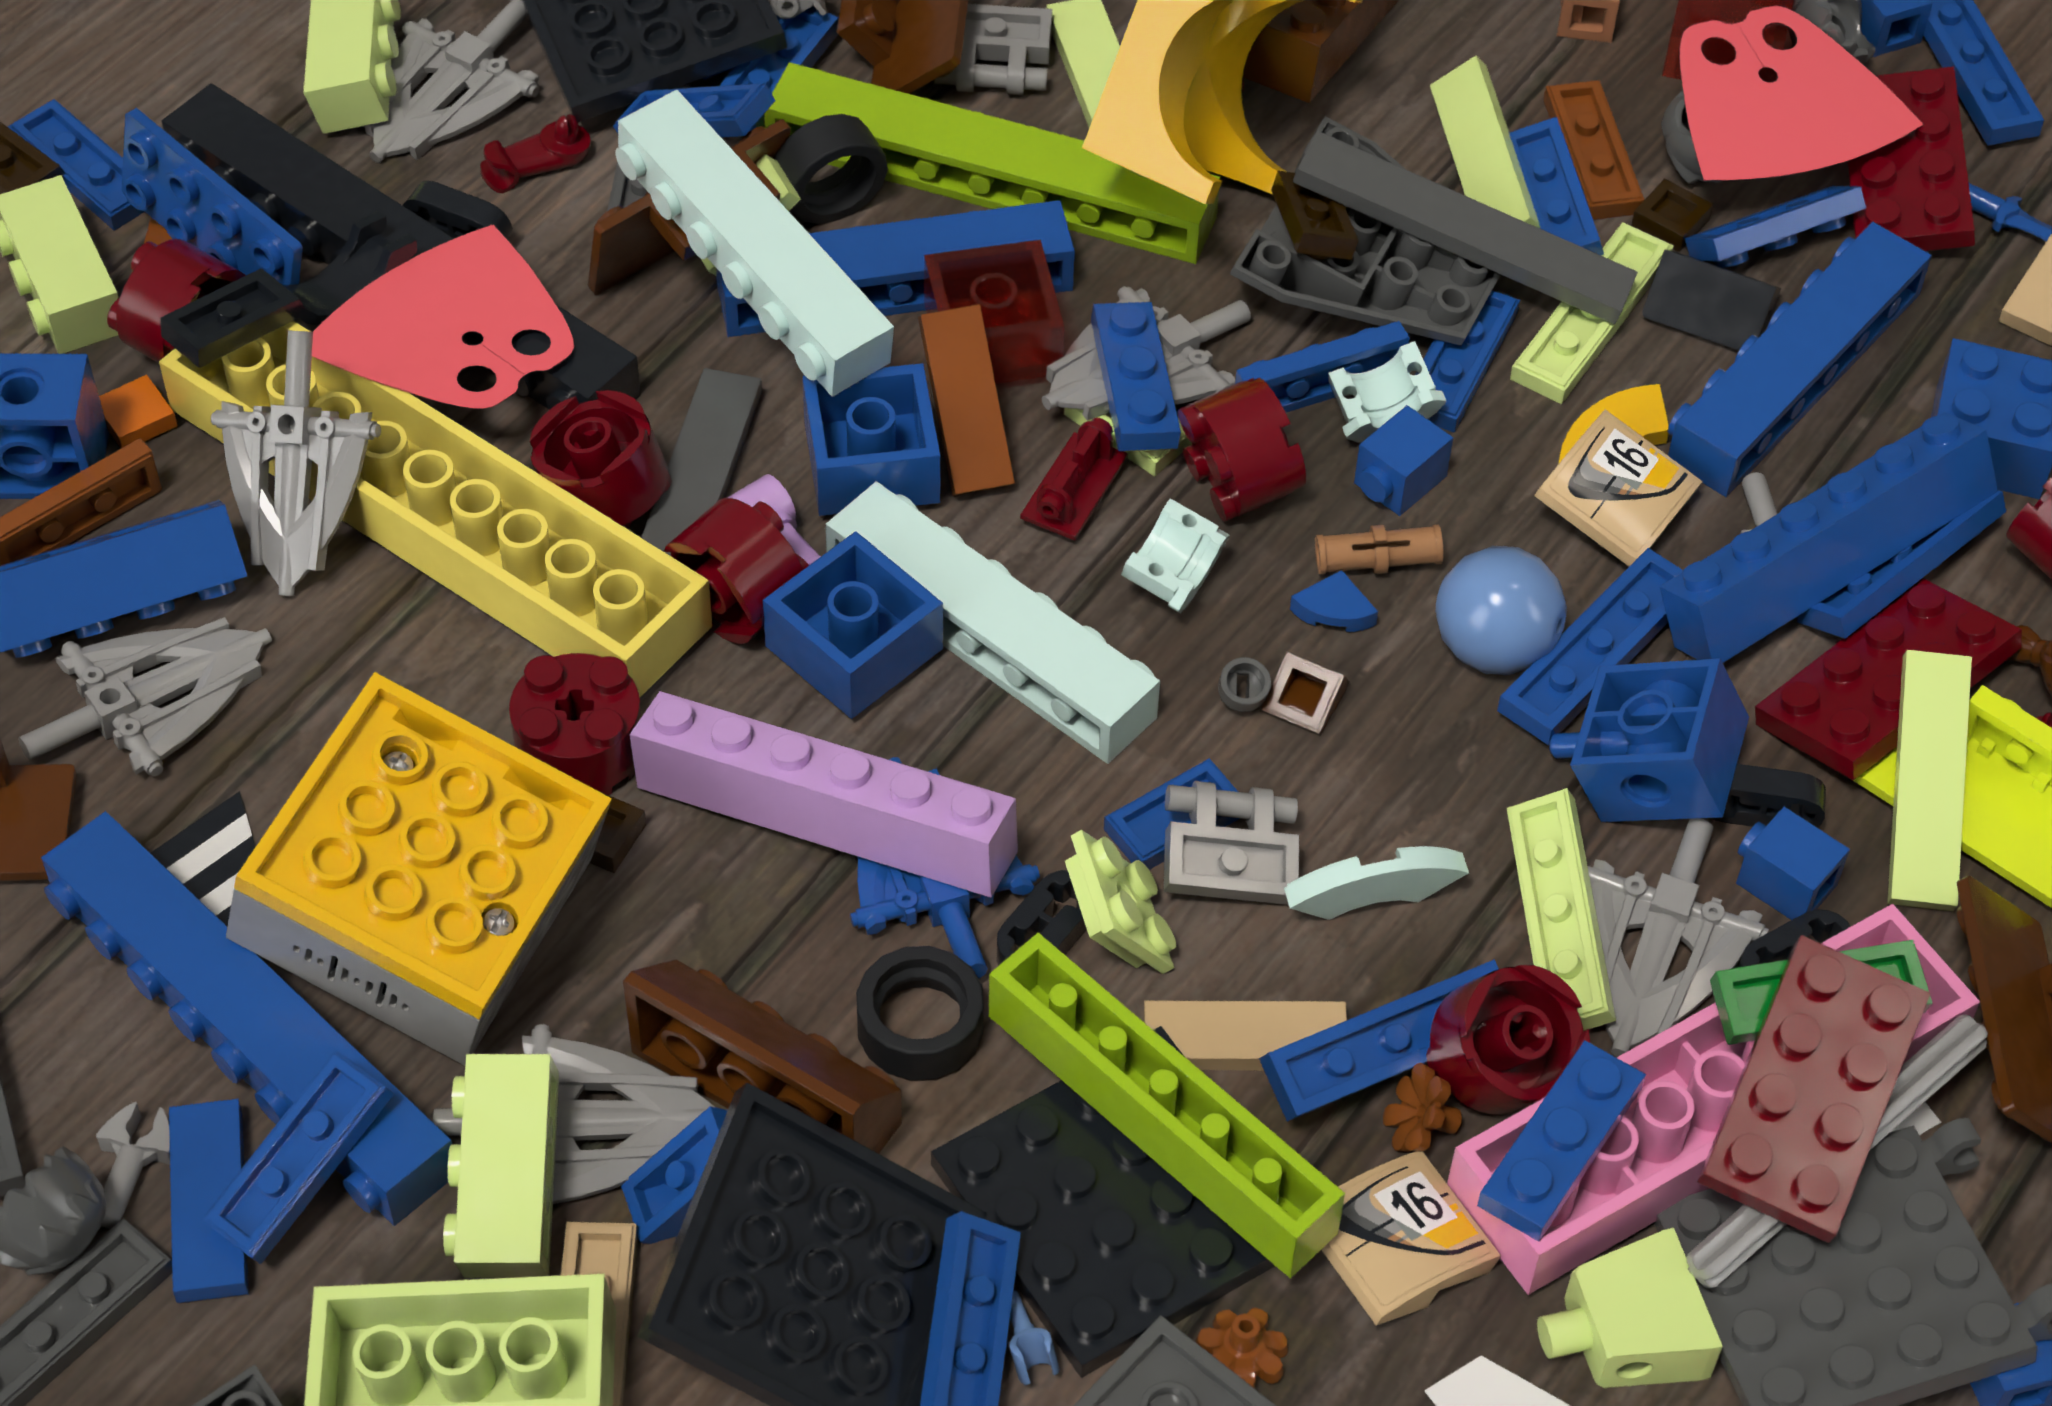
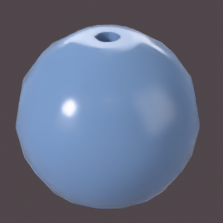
(1500, 610)

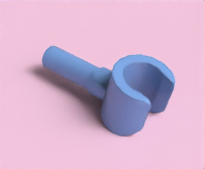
(1029, 1344)

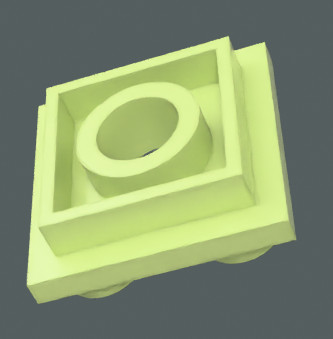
(1119, 903)

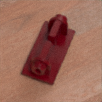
(1076, 480)

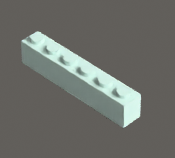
(754, 243)
(1008, 629)

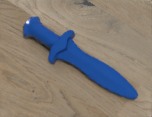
(2006, 213)

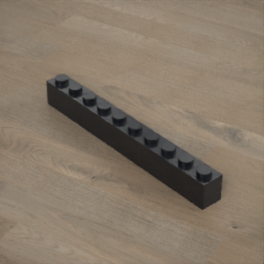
(322, 201)

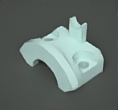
(1385, 392)
(1176, 555)

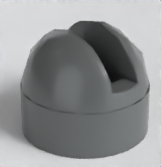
(1257, 684)

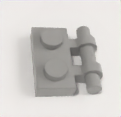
(1007, 35)
(1228, 860)

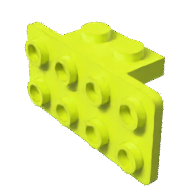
(2004, 792)

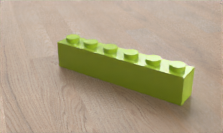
(1165, 1105)

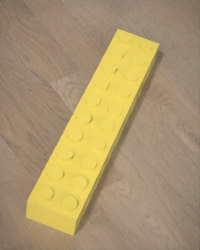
(476, 516)

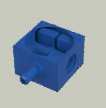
(47, 421)
(1658, 741)

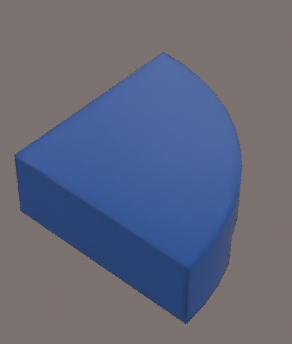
(1334, 603)

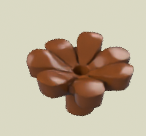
(1421, 1110)
(1246, 1345)

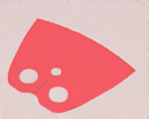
(1809, 119)
(413, 320)

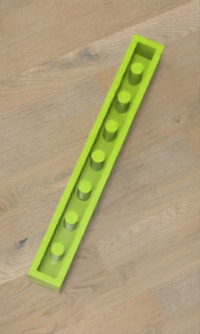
(1000, 163)

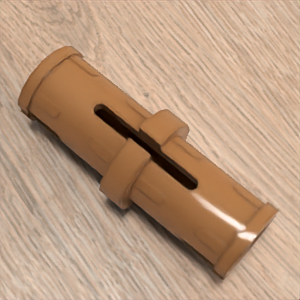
(1379, 549)

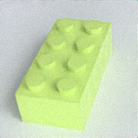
(464, 1343)

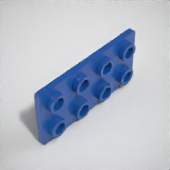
(201, 205)

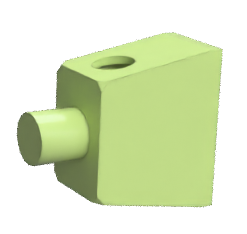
(1636, 1317)

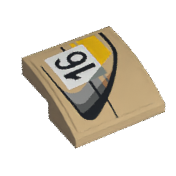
(1618, 488)
(1405, 1238)

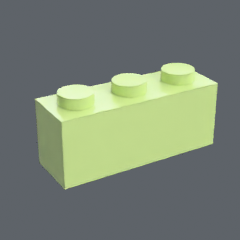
(351, 62)
(56, 264)
(503, 1166)

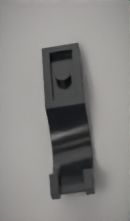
(262, 304)

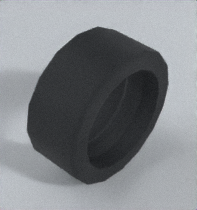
(848, 187)
(913, 969)

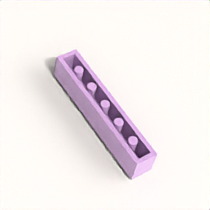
(825, 793)

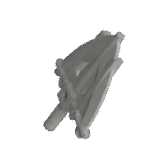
(468, 62)
(1078, 376)
(288, 532)
(123, 707)
(1667, 914)
(650, 1119)

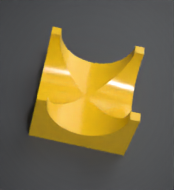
(1178, 96)

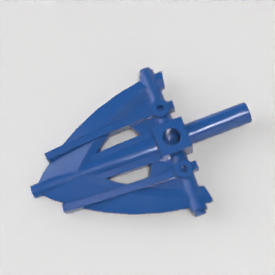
(901, 895)

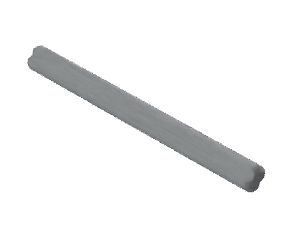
(1917, 1081)

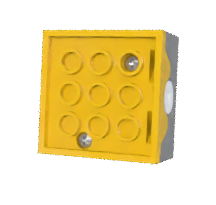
(416, 867)

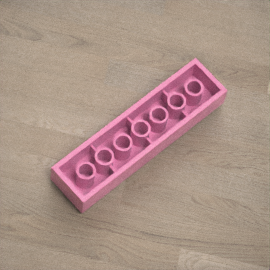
(1668, 1127)

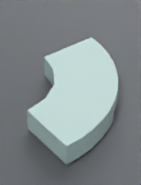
(1349, 886)

